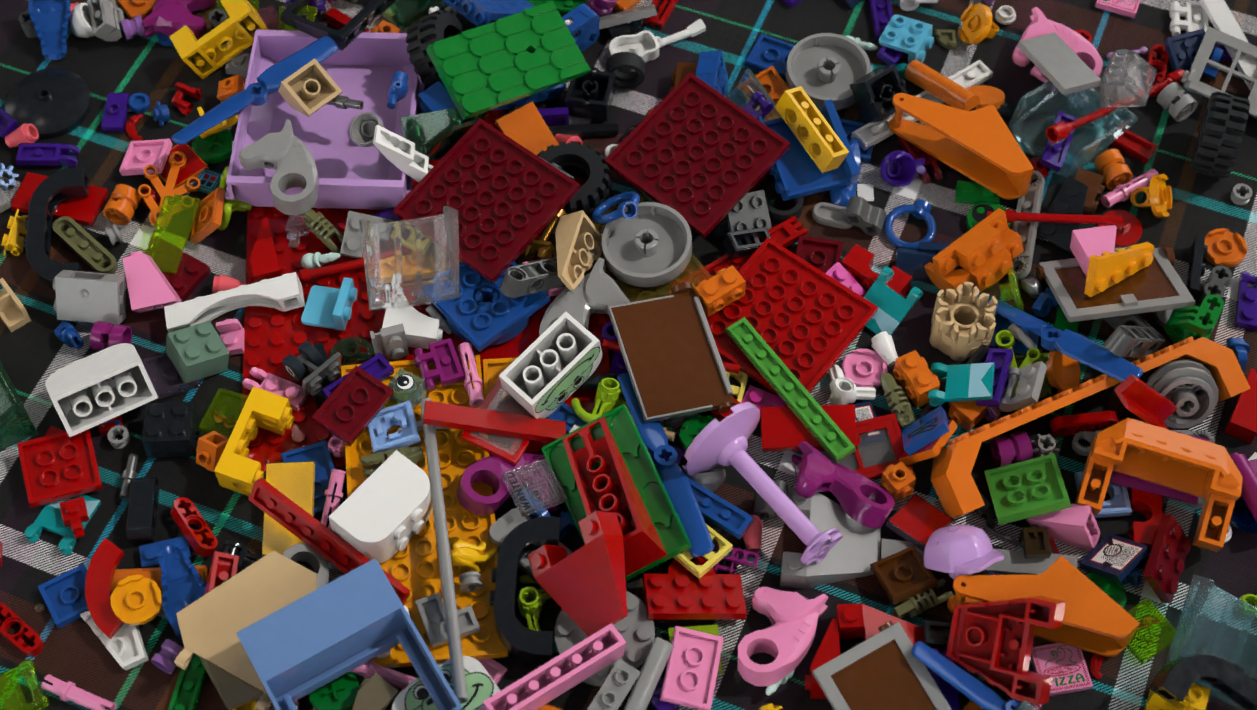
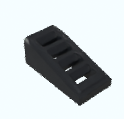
(734, 246)

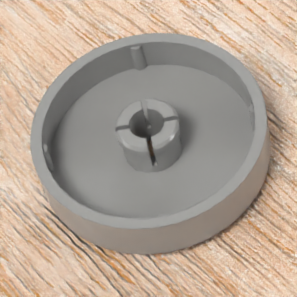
(826, 67)
(666, 241)
(634, 629)

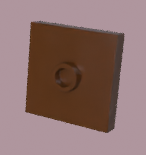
(903, 575)

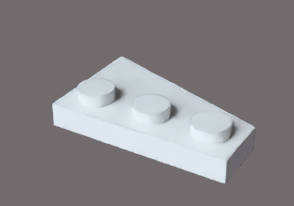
(124, 646)

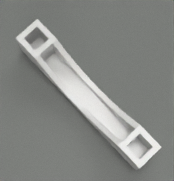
(278, 293)

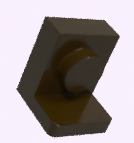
(1035, 542)

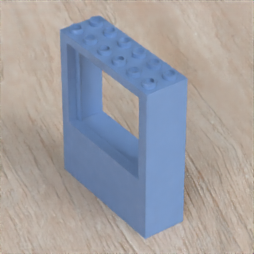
(333, 634)

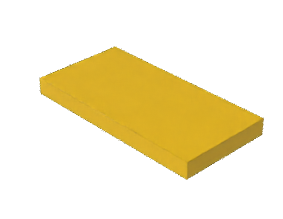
(298, 484)

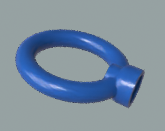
(920, 211)
(631, 213)

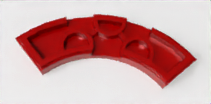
(98, 587)

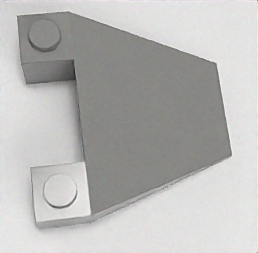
(845, 561)

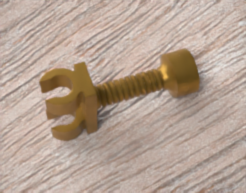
(543, 246)

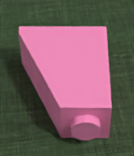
(1092, 242)
(147, 284)
(1071, 526)

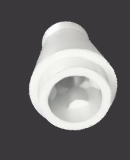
(885, 347)

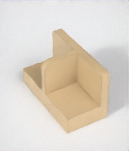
(11, 309)

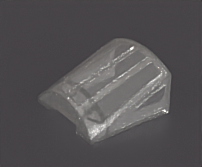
(411, 260)

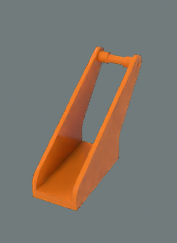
(967, 141)
(1090, 616)

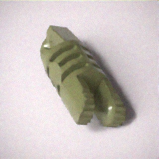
(322, 229)
(897, 400)
(414, 454)
(921, 602)

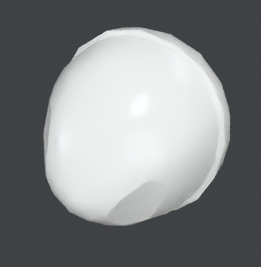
(81, 21)

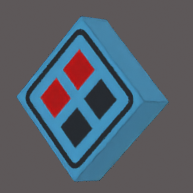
(208, 181)

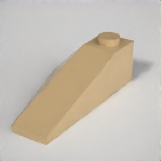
(576, 247)

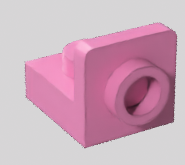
(231, 335)

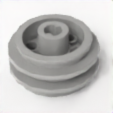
(1179, 384)

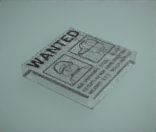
(534, 487)

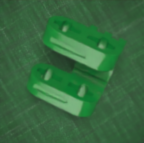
(1188, 320)

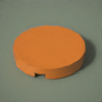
(988, 95)
(1225, 248)
(1062, 371)

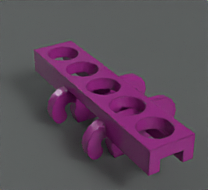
(735, 560)

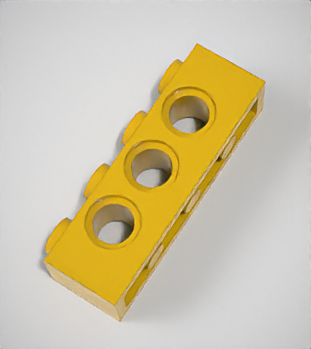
(811, 129)

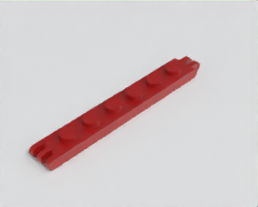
(783, 234)

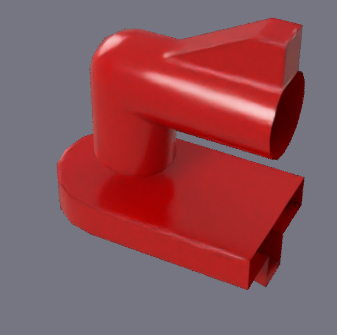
(177, 100)

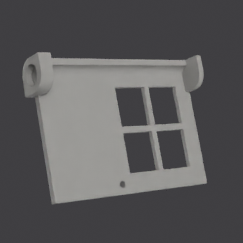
(1192, 77)

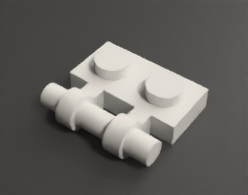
(1194, 17)

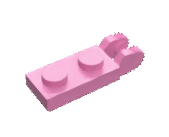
(277, 386)

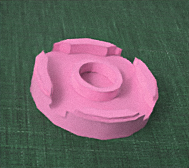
(864, 368)

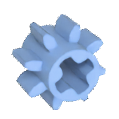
(10, 179)

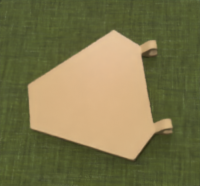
(257, 591)

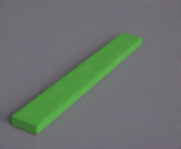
(790, 390)

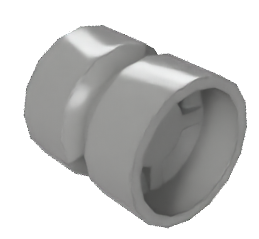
(1177, 102)

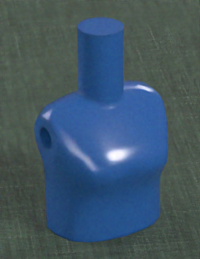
(397, 89)

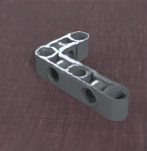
(533, 276)
(1132, 340)

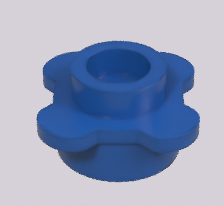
(161, 113)

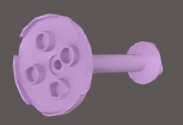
(726, 445)

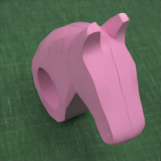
(1041, 26)
(787, 640)

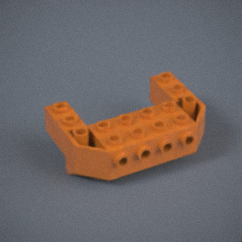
(1169, 461)

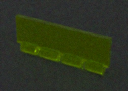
(175, 223)

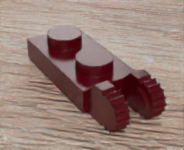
(930, 161)

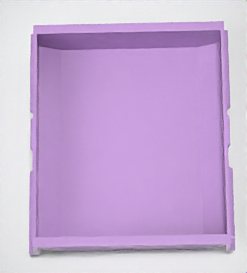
(346, 172)

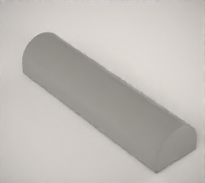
(650, 675)

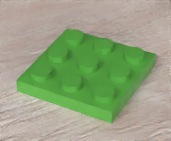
(1027, 489)

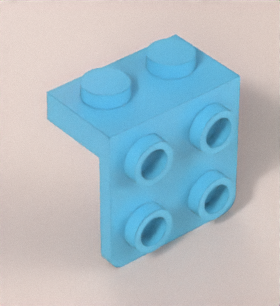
(908, 36)
(330, 306)

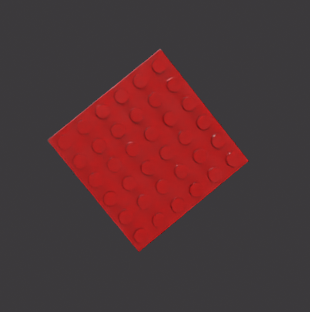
(797, 313)

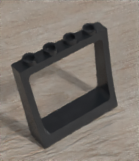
(343, 36)

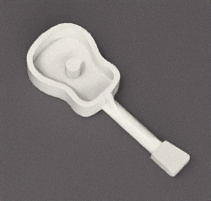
(648, 45)

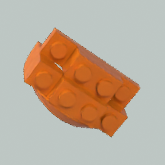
(983, 253)

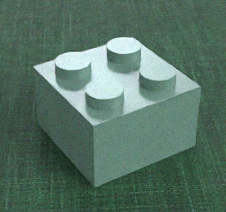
(197, 352)

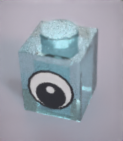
(407, 387)

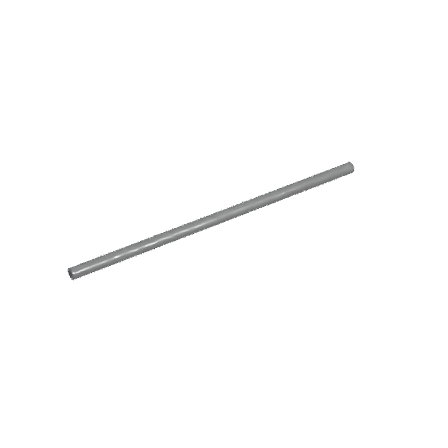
(445, 564)

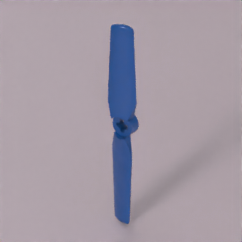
(257, 93)
(1070, 344)
(670, 473)
(961, 680)

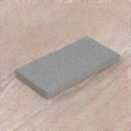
(1059, 63)

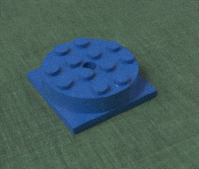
(484, 313)

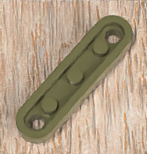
(84, 245)

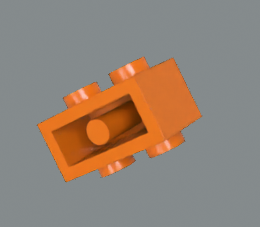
(720, 290)
(915, 377)

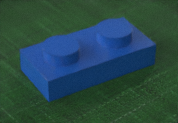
(149, 552)

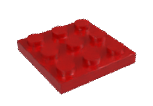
(59, 467)

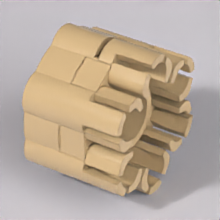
(962, 321)

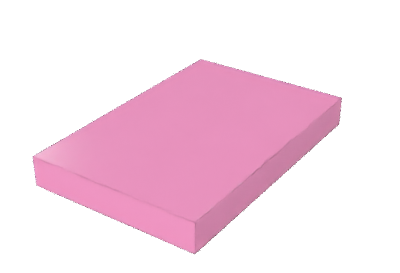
(692, 669)

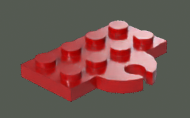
(685, 597)

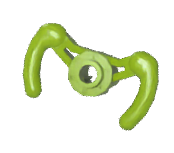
(230, 205)
(608, 397)
(531, 602)

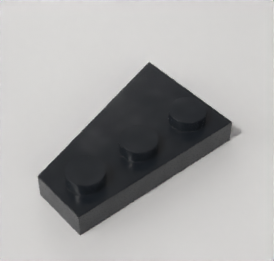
(1069, 200)

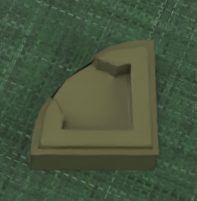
(946, 38)

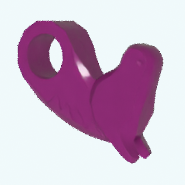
(172, 15)
(490, 471)
(857, 495)

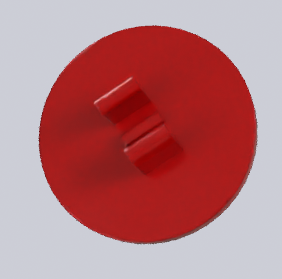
(1129, 231)

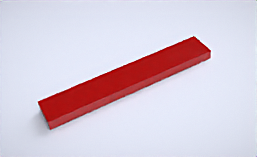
(493, 422)

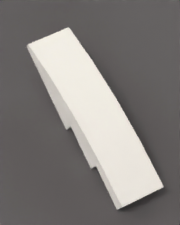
(401, 153)

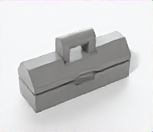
(106, 19)

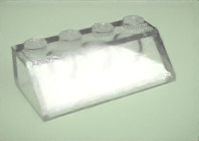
(1126, 80)

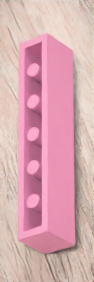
(561, 672)

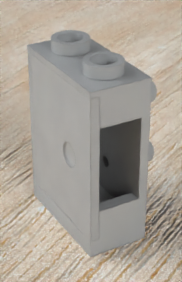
(90, 296)

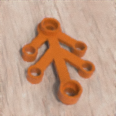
(169, 189)

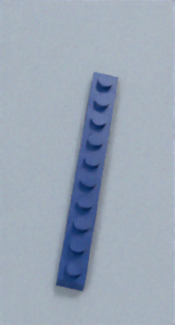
(711, 505)

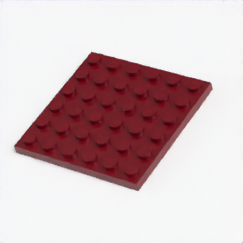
(697, 153)
(499, 193)

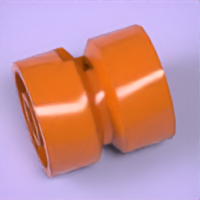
(1113, 168)
(121, 204)

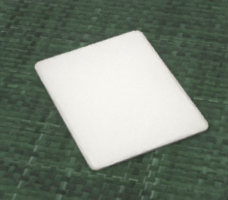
(865, 191)

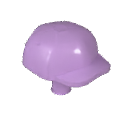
(960, 550)

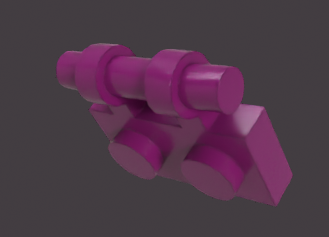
(446, 363)

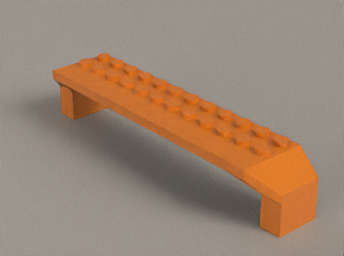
(954, 463)

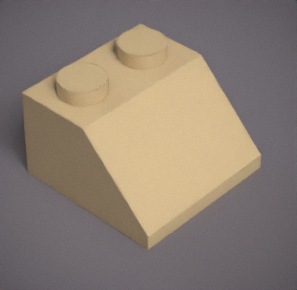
(309, 88)

